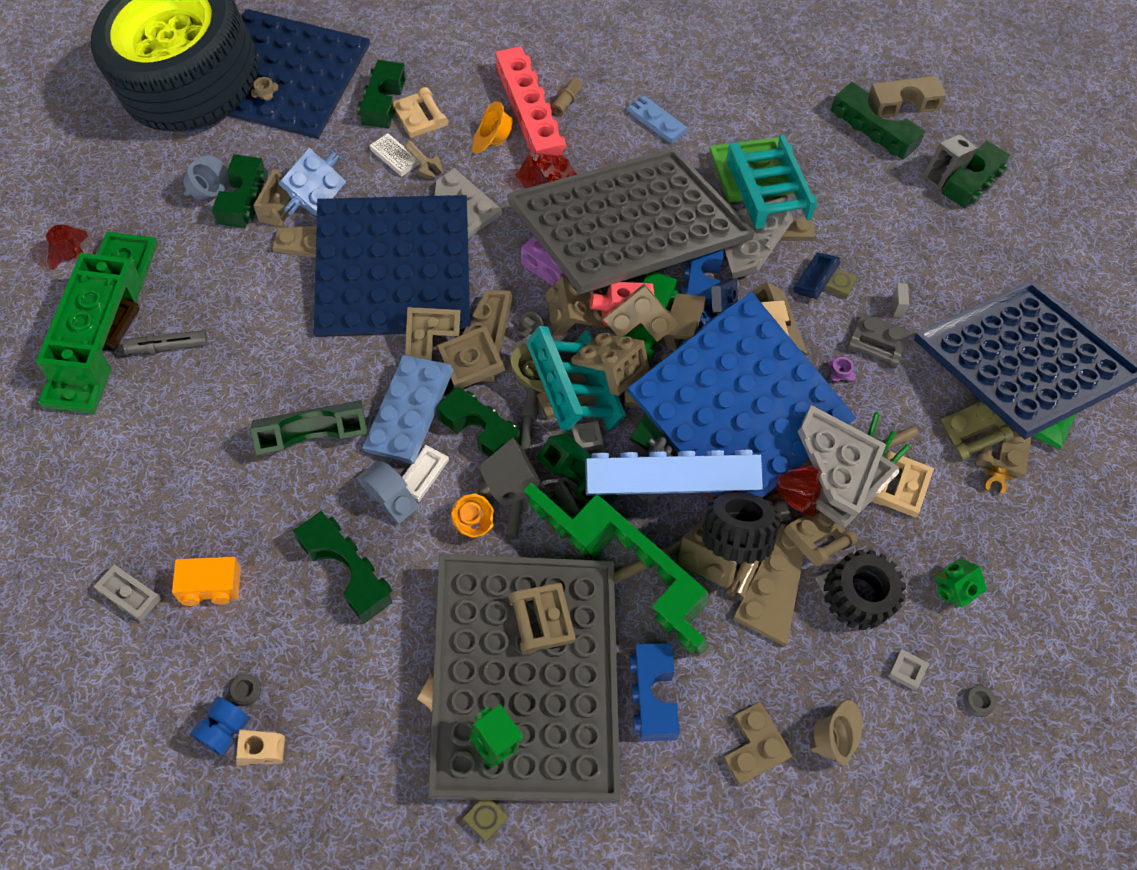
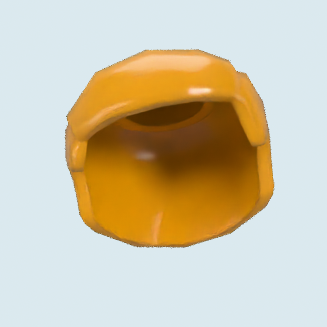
(472, 510)

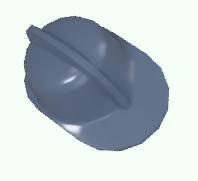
(205, 178)

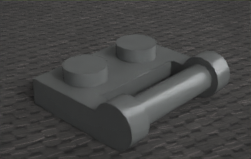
(881, 334)

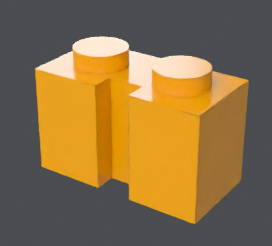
(206, 579)

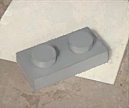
(127, 593)

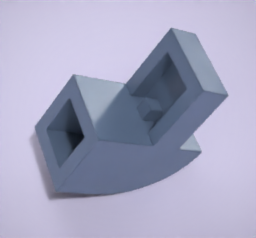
(388, 488)

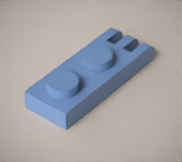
(657, 119)

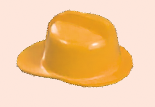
(493, 128)

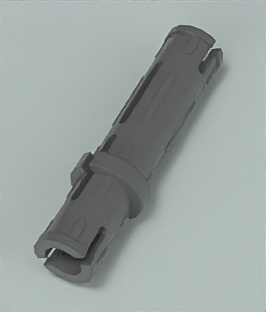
(164, 342)

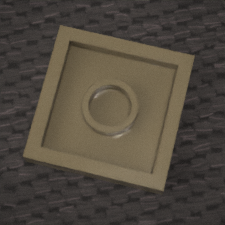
(471, 357)

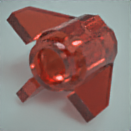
(64, 243)
(800, 489)

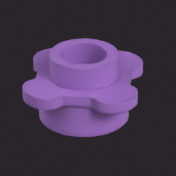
(841, 363)

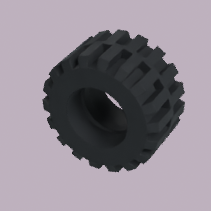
(740, 527)
(879, 575)

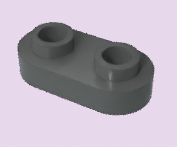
(564, 492)

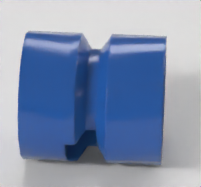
(220, 725)

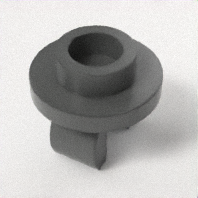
(529, 323)

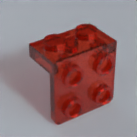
(543, 169)

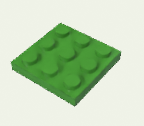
(719, 156)

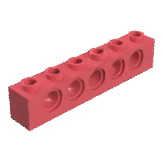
(529, 102)

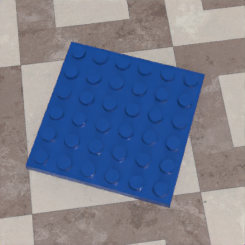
(738, 390)

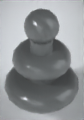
(658, 446)

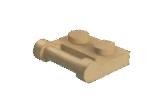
(414, 118)
(910, 487)

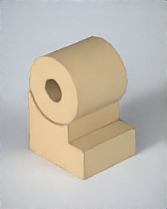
(259, 748)

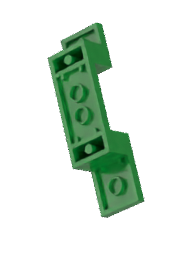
(75, 340)
(595, 529)

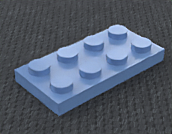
(408, 409)

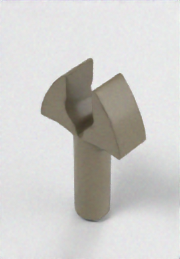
(424, 162)

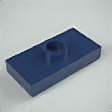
(817, 275)
(724, 295)

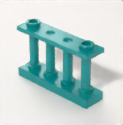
(753, 193)
(558, 385)

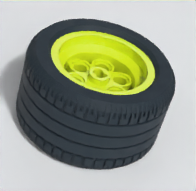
(175, 60)

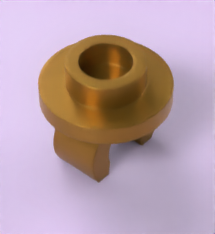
(997, 474)

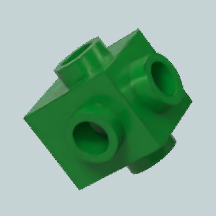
(960, 582)

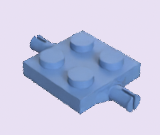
(311, 180)

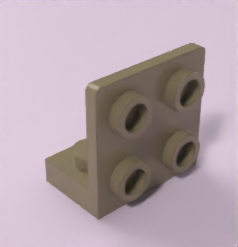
(618, 356)

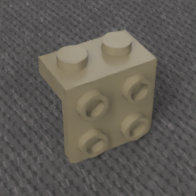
(571, 307)
(702, 561)

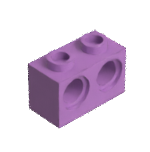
(539, 261)

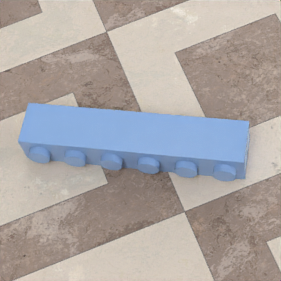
(673, 474)

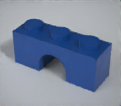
(697, 282)
(655, 718)

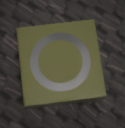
(841, 283)
(485, 819)

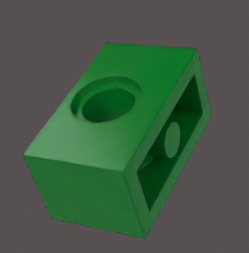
(495, 735)

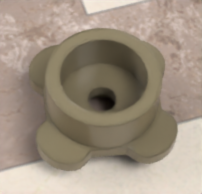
(264, 88)

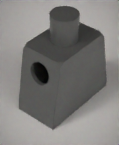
(951, 154)
(507, 475)

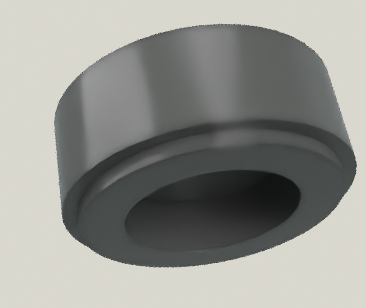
(245, 690)
(979, 701)

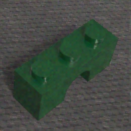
(385, 79)
(967, 186)
(237, 207)
(464, 409)
(566, 457)

